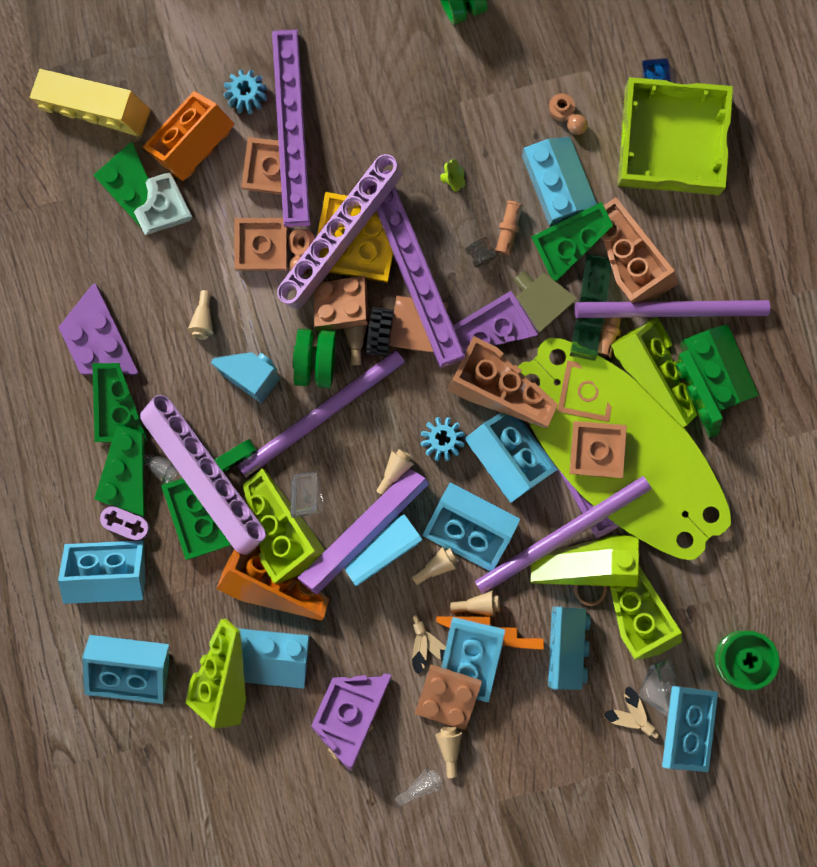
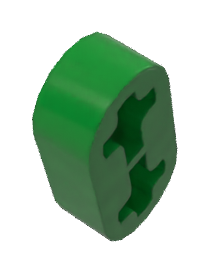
(236, 455)

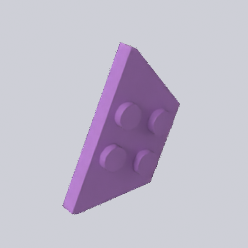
(94, 335)
(348, 714)

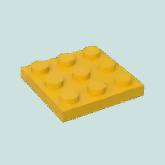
(368, 253)

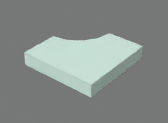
(164, 205)

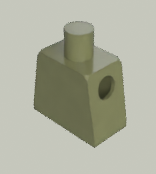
(542, 300)

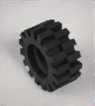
(379, 331)

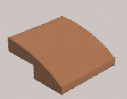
(407, 328)

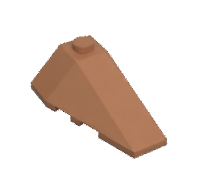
(634, 259)
(495, 383)

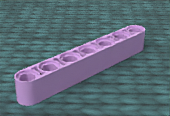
(341, 218)
(202, 475)

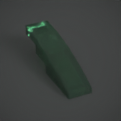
(592, 289)

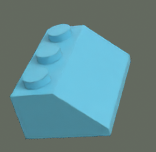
(558, 178)
(249, 372)
(510, 455)
(471, 527)
(385, 548)
(102, 572)
(568, 648)
(274, 657)
(125, 669)

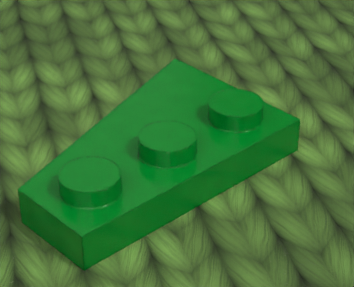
(123, 472)

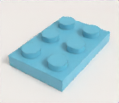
(474, 652)
(690, 729)

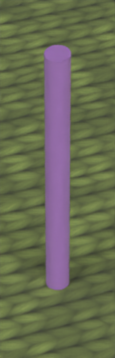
(672, 309)
(321, 414)
(563, 535)

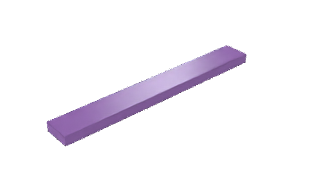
(290, 128)
(418, 279)

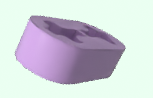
(123, 529)

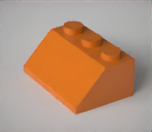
(189, 135)

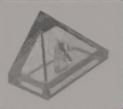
(306, 495)
(658, 686)

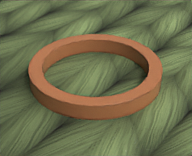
(593, 603)

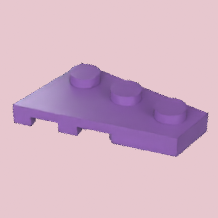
(496, 323)

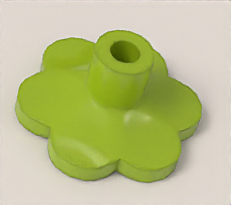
(454, 175)

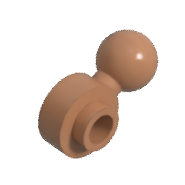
(576, 123)
(297, 246)

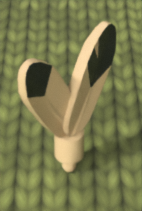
(424, 641)
(636, 719)

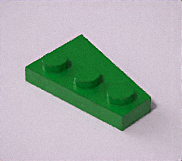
(125, 180)
(571, 239)
(699, 394)
(112, 402)
(193, 524)

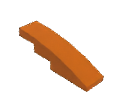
(510, 636)

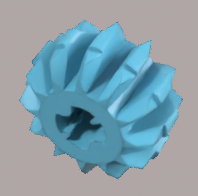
(240, 83)
(434, 443)

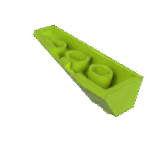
(648, 360)
(288, 541)
(595, 563)
(644, 620)
(219, 686)

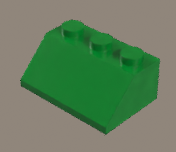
(721, 366)

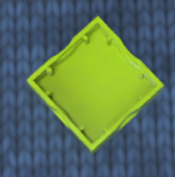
(675, 136)

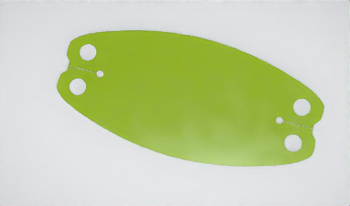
(653, 449)

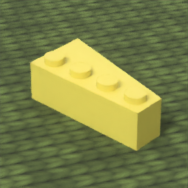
(90, 102)

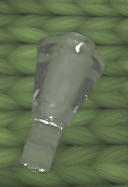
(161, 468)
(425, 784)

